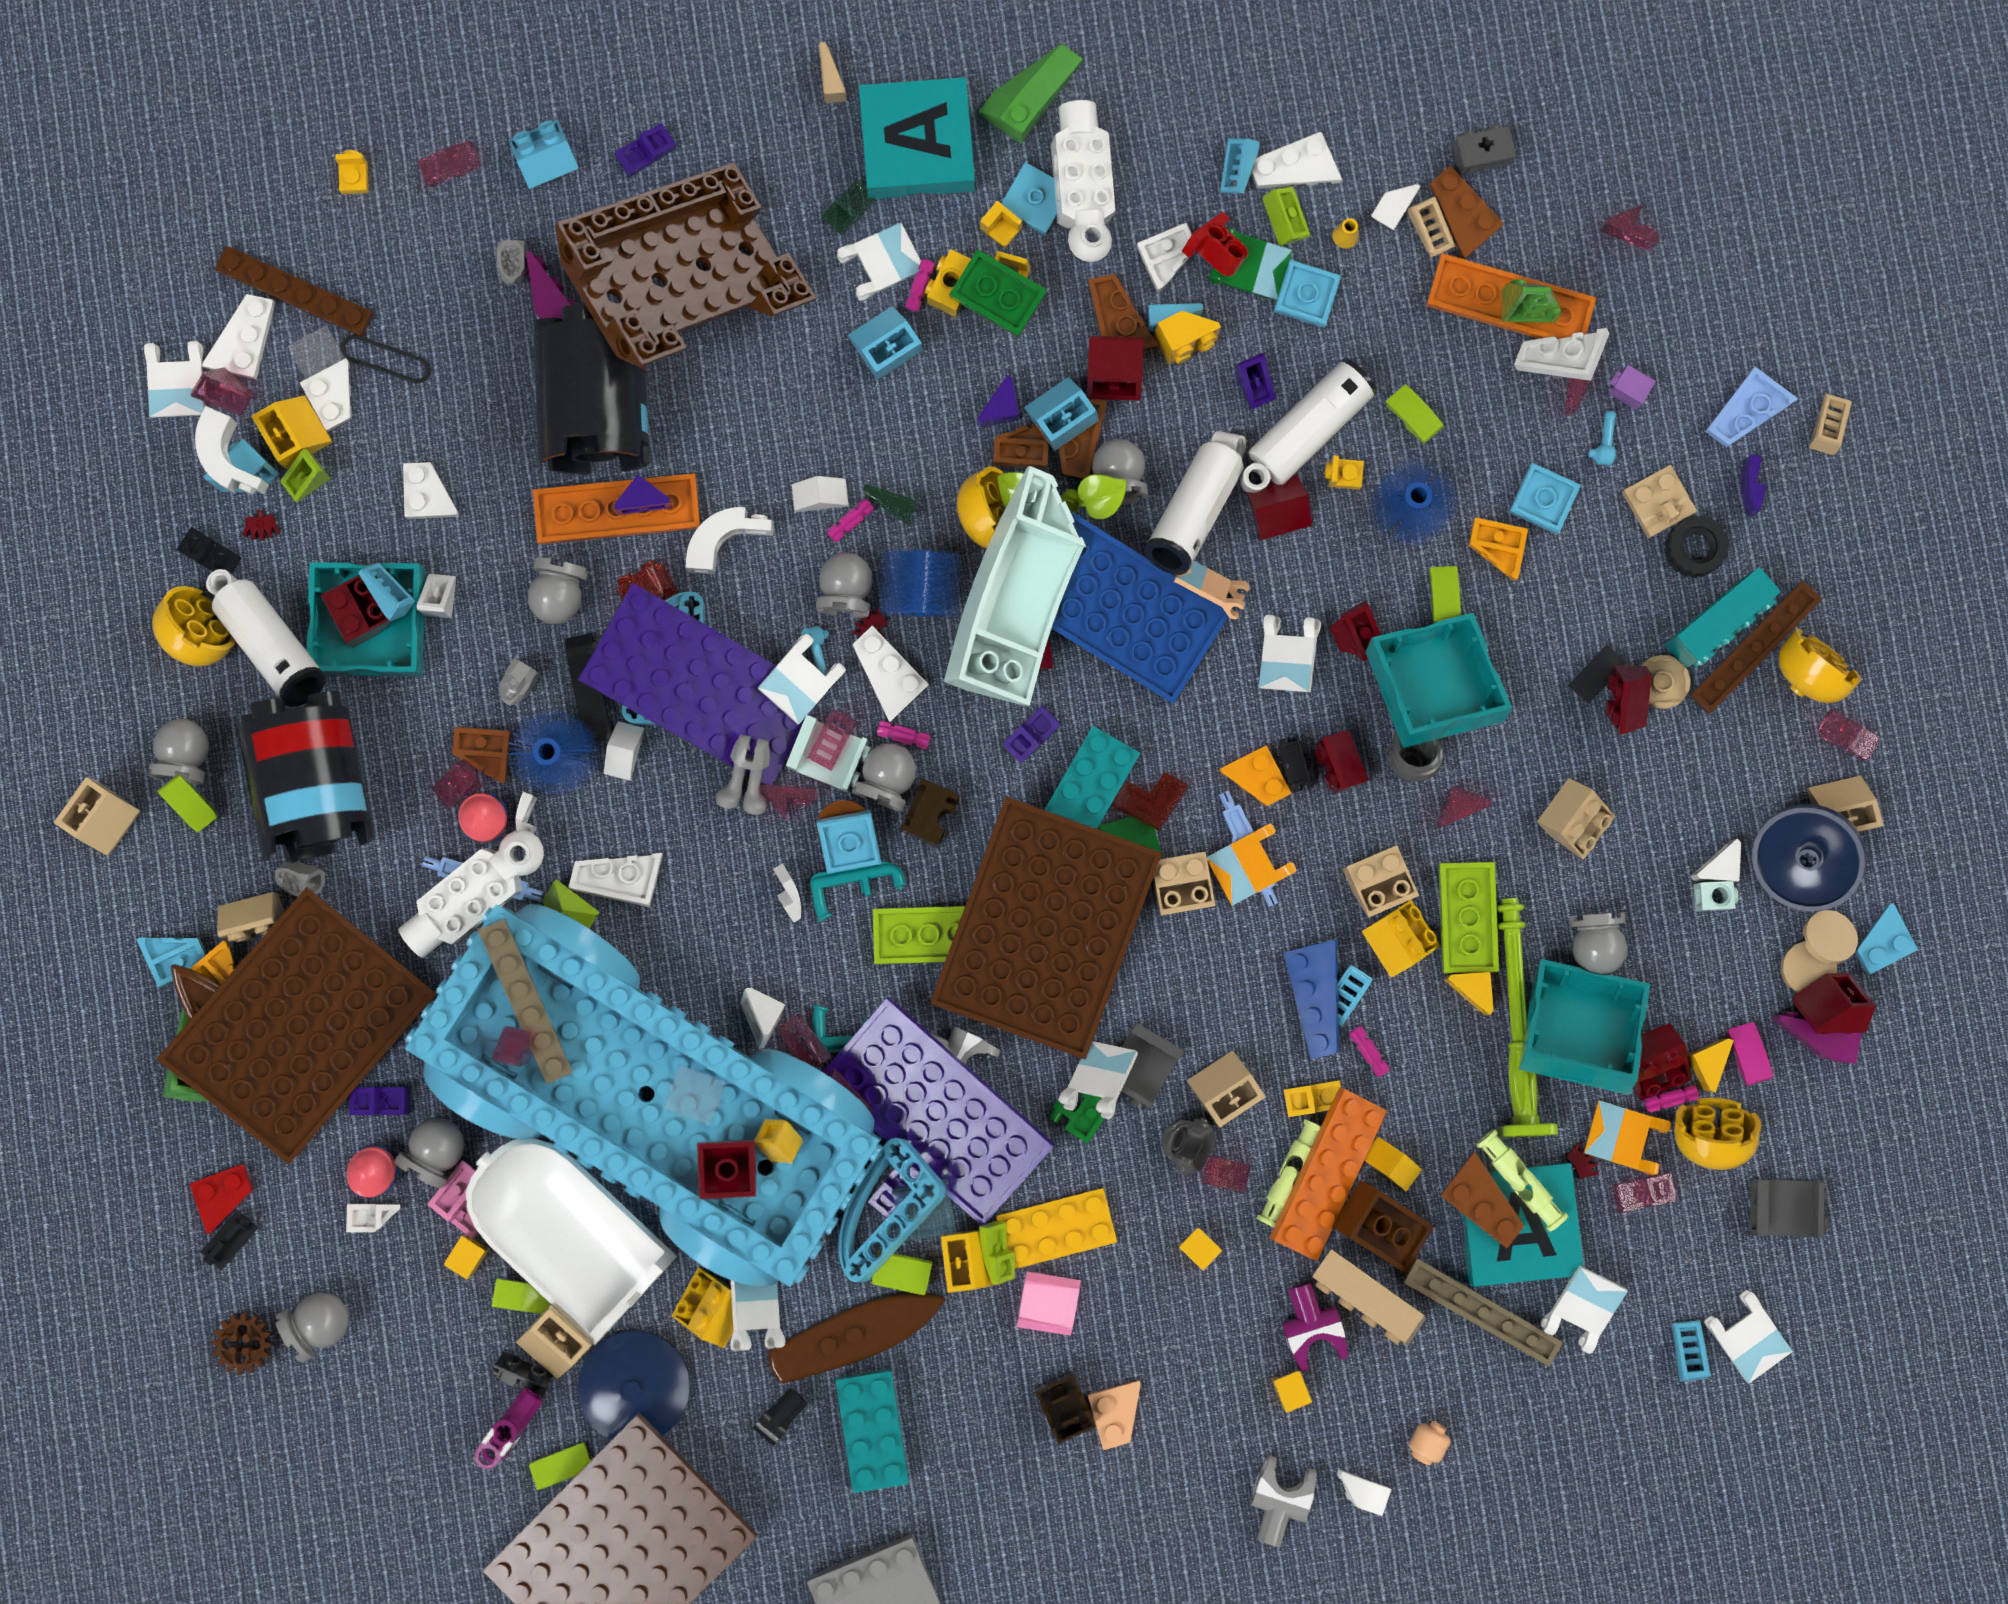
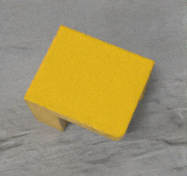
(1000, 224)
(778, 1141)
(1200, 1248)
(466, 1257)
(1291, 1391)

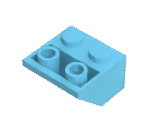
(543, 153)
(885, 342)
(1062, 413)
(249, 460)

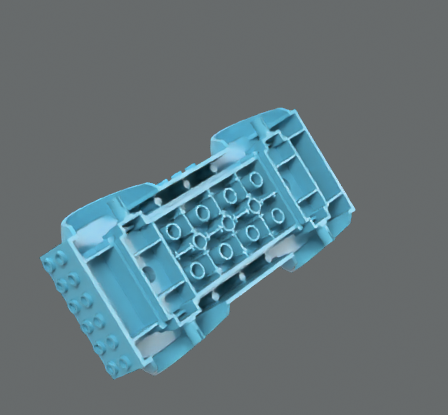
(616, 1048)

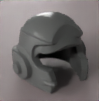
(1415, 761)
(1189, 1144)

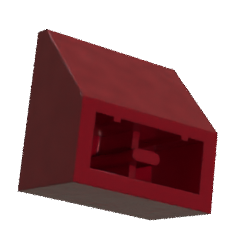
(1115, 368)
(355, 611)
(1628, 697)
(1340, 762)
(1835, 1004)
(1661, 1062)

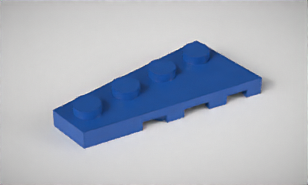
(1314, 985)

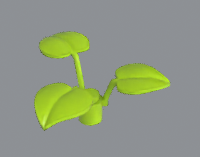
(1097, 492)

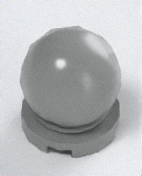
(1124, 461)
(845, 583)
(555, 592)
(179, 750)
(887, 774)
(1599, 943)
(432, 1150)
(316, 1323)

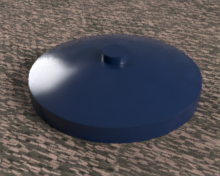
(1809, 857)
(633, 1376)

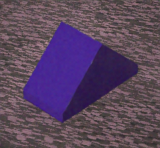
(1255, 381)
(1001, 407)
(641, 497)

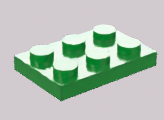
(998, 293)

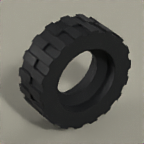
(1717, 546)

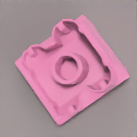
(1048, 1303)

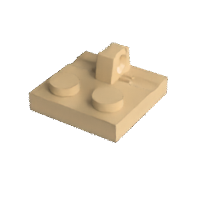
(1659, 501)

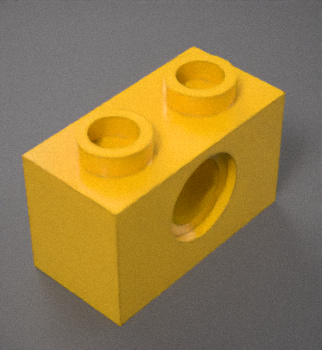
(937, 291)

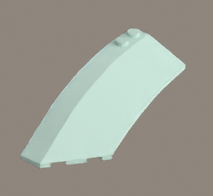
(1016, 594)

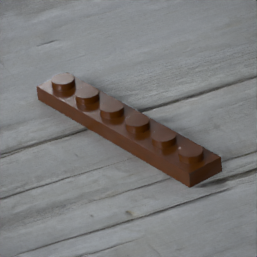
(294, 291)
(1755, 647)

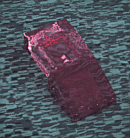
(448, 163)
(1849, 735)
(1644, 1192)

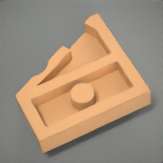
(1115, 1413)

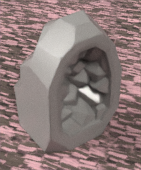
(512, 260)
(517, 682)
(297, 876)

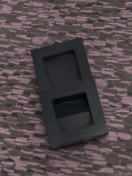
(208, 552)
(1595, 674)

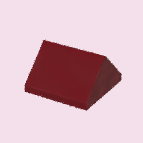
(1280, 508)
(726, 1169)

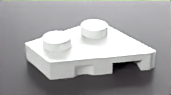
(1164, 254)
(330, 394)

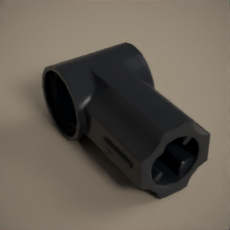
(776, 1421)

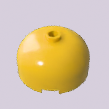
(980, 505)
(181, 628)
(1816, 669)
(1713, 1146)

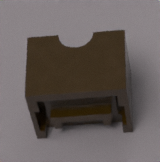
(926, 810)
(1064, 1406)

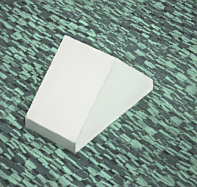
(819, 493)
(437, 596)
(623, 750)
(1722, 865)
(761, 1013)

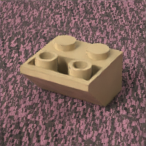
(1851, 799)
(97, 816)
(1576, 818)
(1381, 881)
(1183, 884)
(248, 917)
(1225, 1089)
(554, 1342)

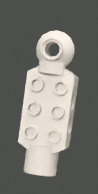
(1083, 179)
(463, 897)

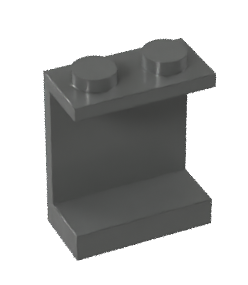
(1152, 1065)
(1787, 1208)

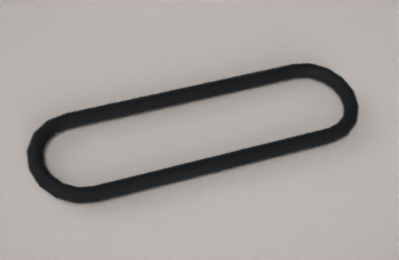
(387, 348)

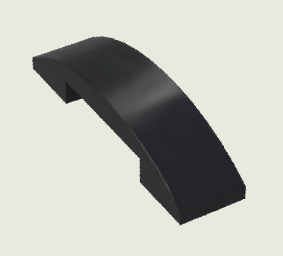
(589, 702)

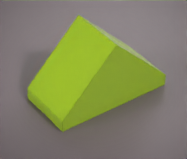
(304, 476)
(568, 903)

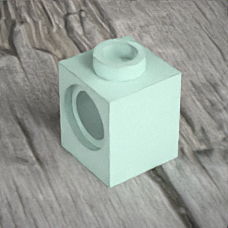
(1704, 899)

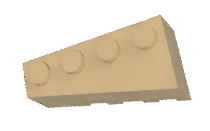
(1369, 1297)

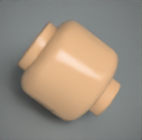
(1429, 1443)

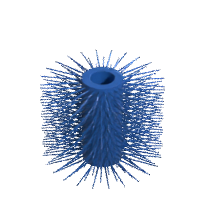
(1414, 504)
(921, 589)
(554, 753)

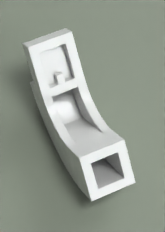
(212, 443)
(716, 530)

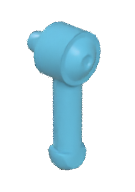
(1605, 452)
(818, 636)

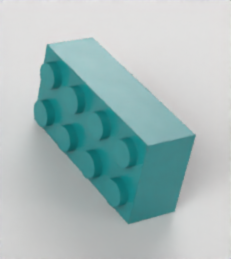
(1724, 616)
(1093, 779)
(872, 1430)

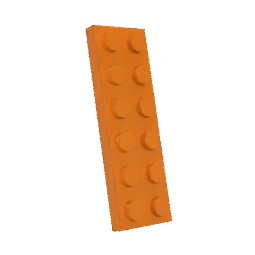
(1476, 294)
(590, 514)
(1328, 1174)

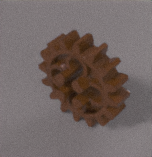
(251, 1353)

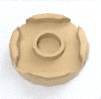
(1668, 683)
(1830, 937)
(1801, 968)

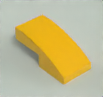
(1310, 1098)

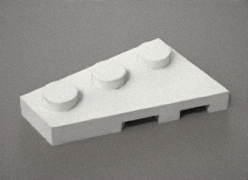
(1297, 163)
(243, 338)
(1563, 357)
(888, 673)
(618, 879)

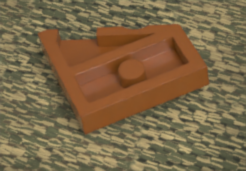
(484, 750)

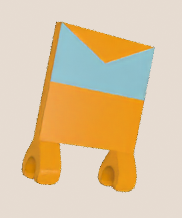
(1245, 867)
(1620, 1136)

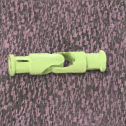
(1518, 1176)
(1282, 1187)

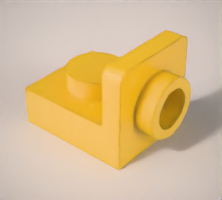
(352, 172)
(1344, 473)

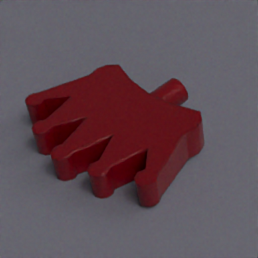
(260, 525)
(877, 622)
(1580, 1163)

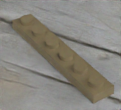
(525, 1000)
(1482, 1312)

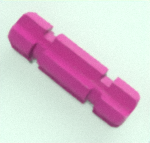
(919, 285)
(850, 520)
(903, 734)
(1369, 1051)
(1671, 1098)

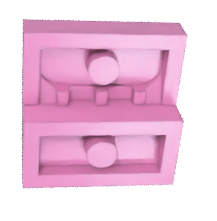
(452, 1202)

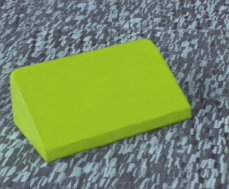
(1286, 216)
(903, 1274)

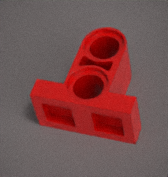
(1217, 246)

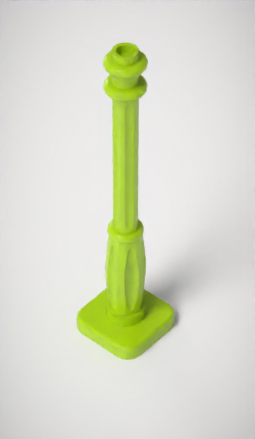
(1521, 1083)

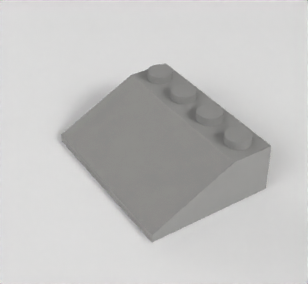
(879, 1576)

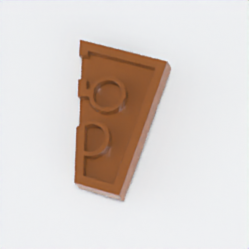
(1466, 213)
(1115, 311)
(1079, 452)
(1481, 1201)

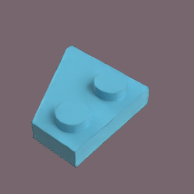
(1885, 942)
(163, 952)

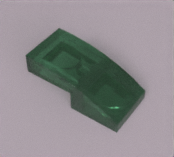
(848, 208)

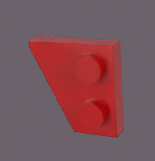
(220, 1195)

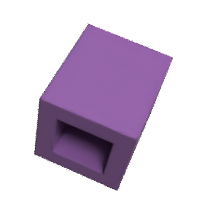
(1631, 386)

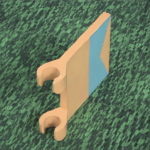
(1214, 587)

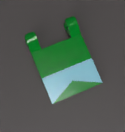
(1260, 271)

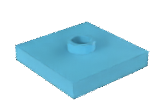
(1033, 199)
(1307, 293)
(1544, 498)
(848, 841)

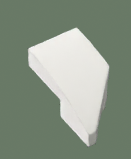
(1394, 205)
(524, 811)
(790, 897)
(368, 1216)
(1365, 1493)

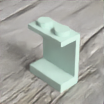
(845, 770)

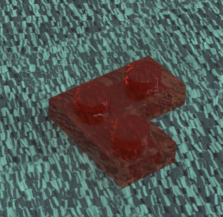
(1151, 807)

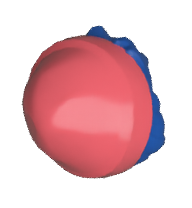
(483, 817)
(372, 1171)

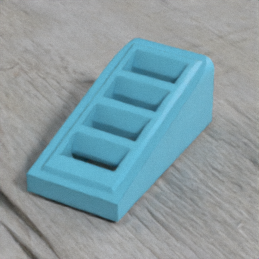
(1238, 150)
(1162, 311)
(386, 591)
(1343, 980)
(1702, 1360)

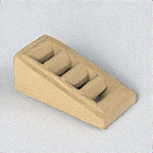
(832, 84)
(1436, 214)
(1828, 441)

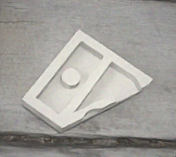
(425, 493)

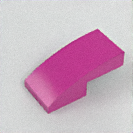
(1750, 1054)

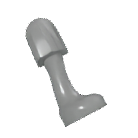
(730, 795)

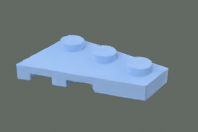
(1749, 406)

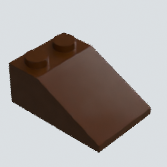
(1383, 1226)

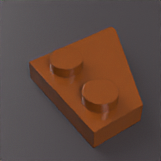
(1021, 448)

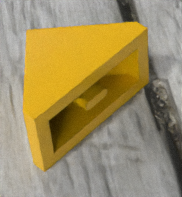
(1474, 988)
(1710, 1062)
(1392, 1164)

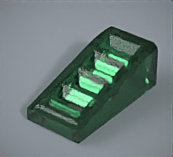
(897, 505)

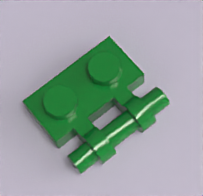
(1084, 1120)

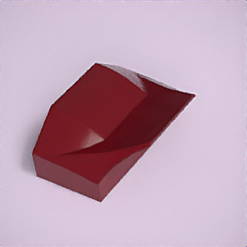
(1355, 630)

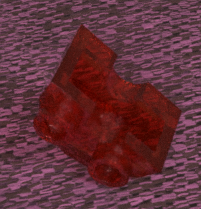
(652, 578)

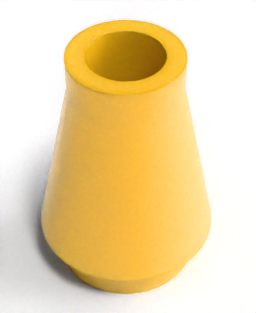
(1346, 238)

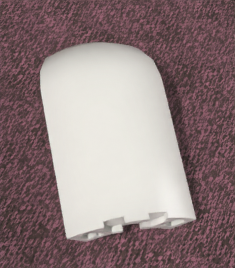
(564, 1233)

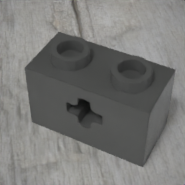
(1474, 159)

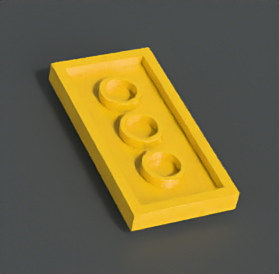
(1059, 1228)

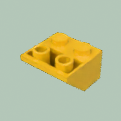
(1184, 335)
(290, 428)
(1401, 938)
(964, 1261)
(707, 1308)

